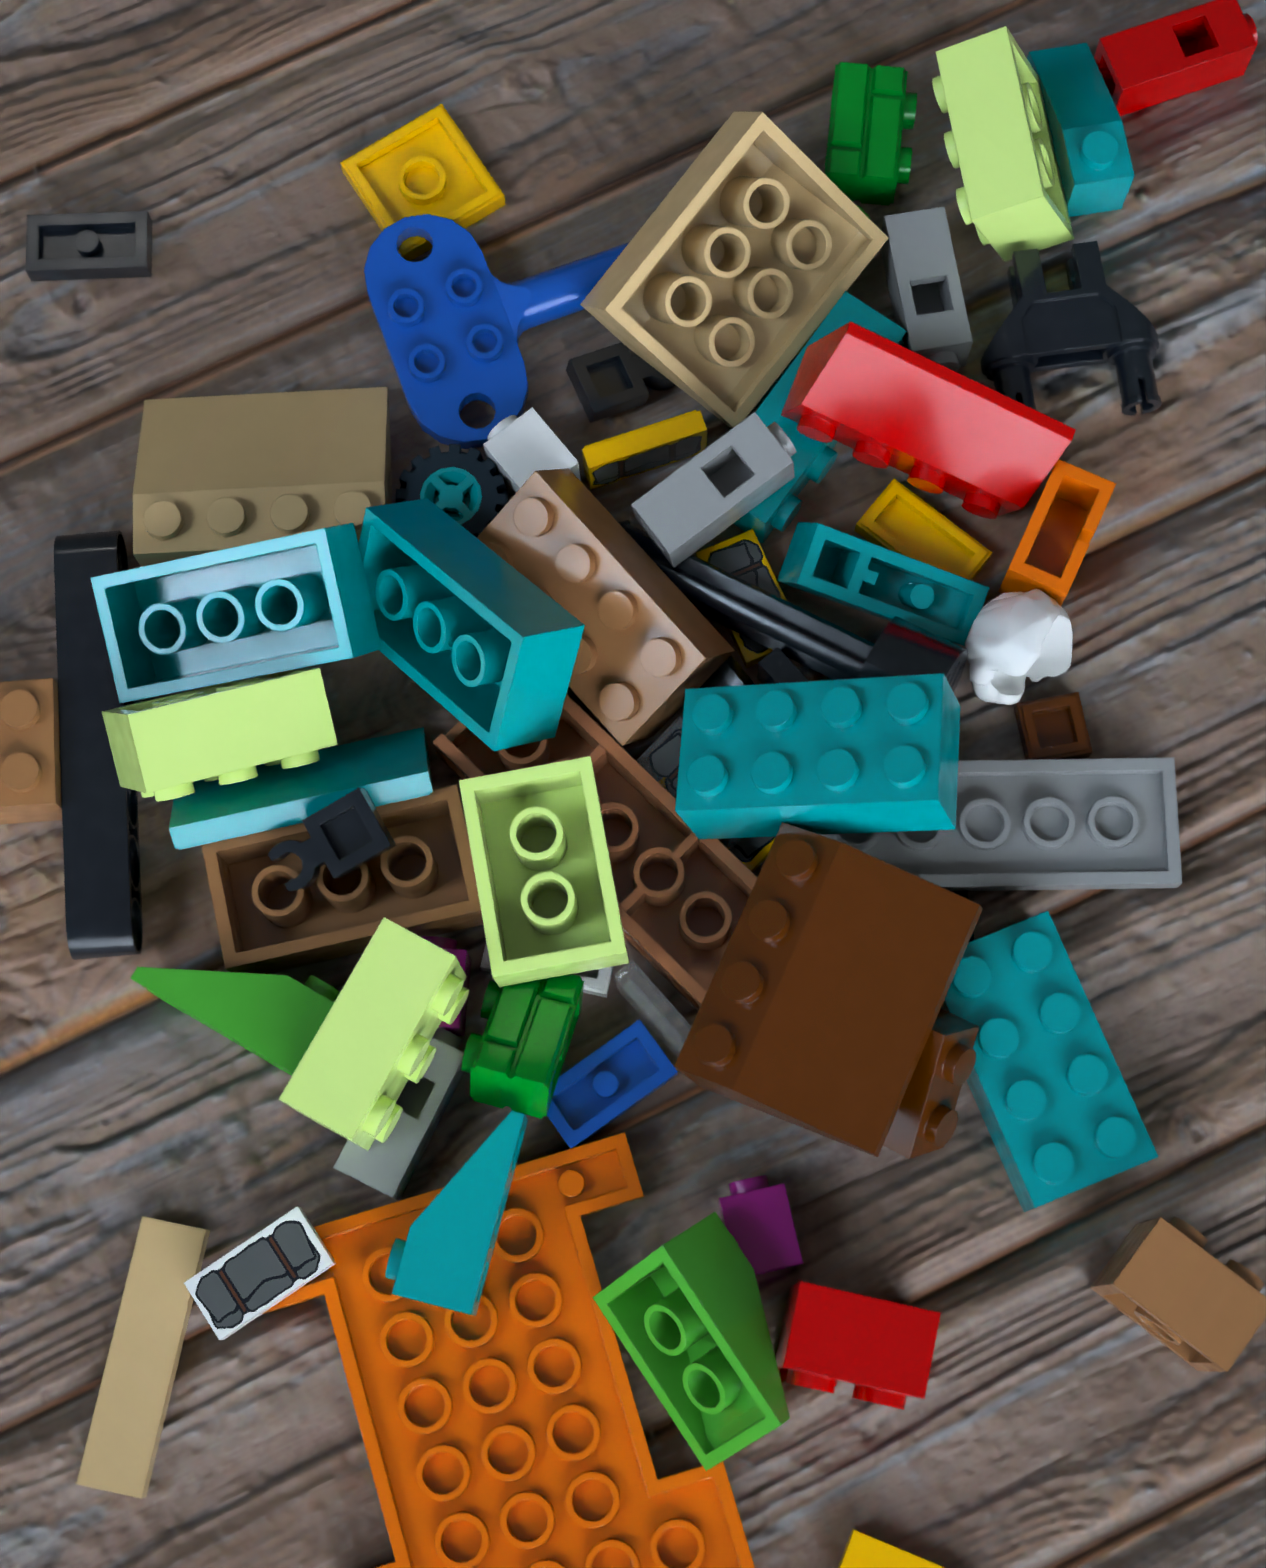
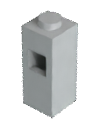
(926, 286)
(716, 488)
(392, 1163)

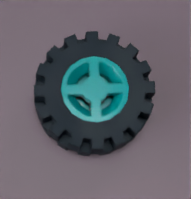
(455, 478)

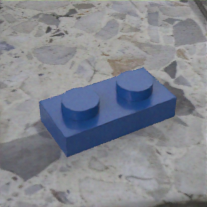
(608, 1084)

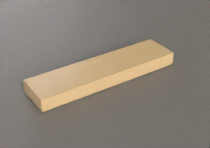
(142, 1358)

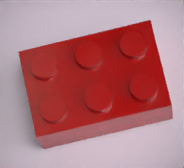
(856, 1341)

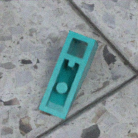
(1084, 129)
(881, 581)
(456, 1234)

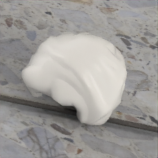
(1017, 639)

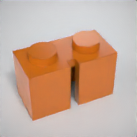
(1059, 526)

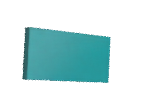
(387, 767)

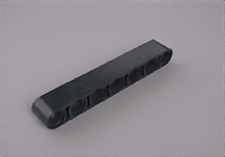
(97, 813)

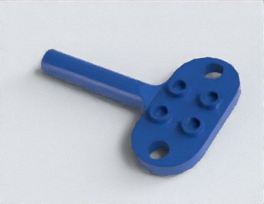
(459, 326)

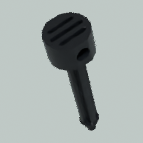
(802, 635)

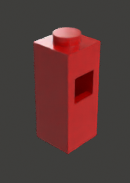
(1176, 54)

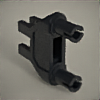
(1071, 330)

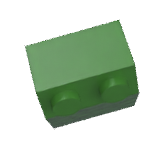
(255, 1010)
(701, 1339)

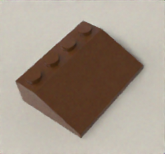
(828, 989)

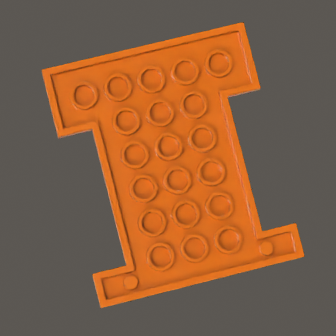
(516, 1424)

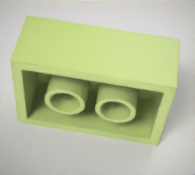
(1001, 144)
(220, 732)
(543, 872)
(377, 1035)

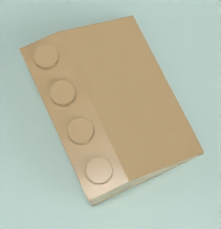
(735, 267)
(257, 468)

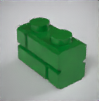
(866, 131)
(523, 1043)

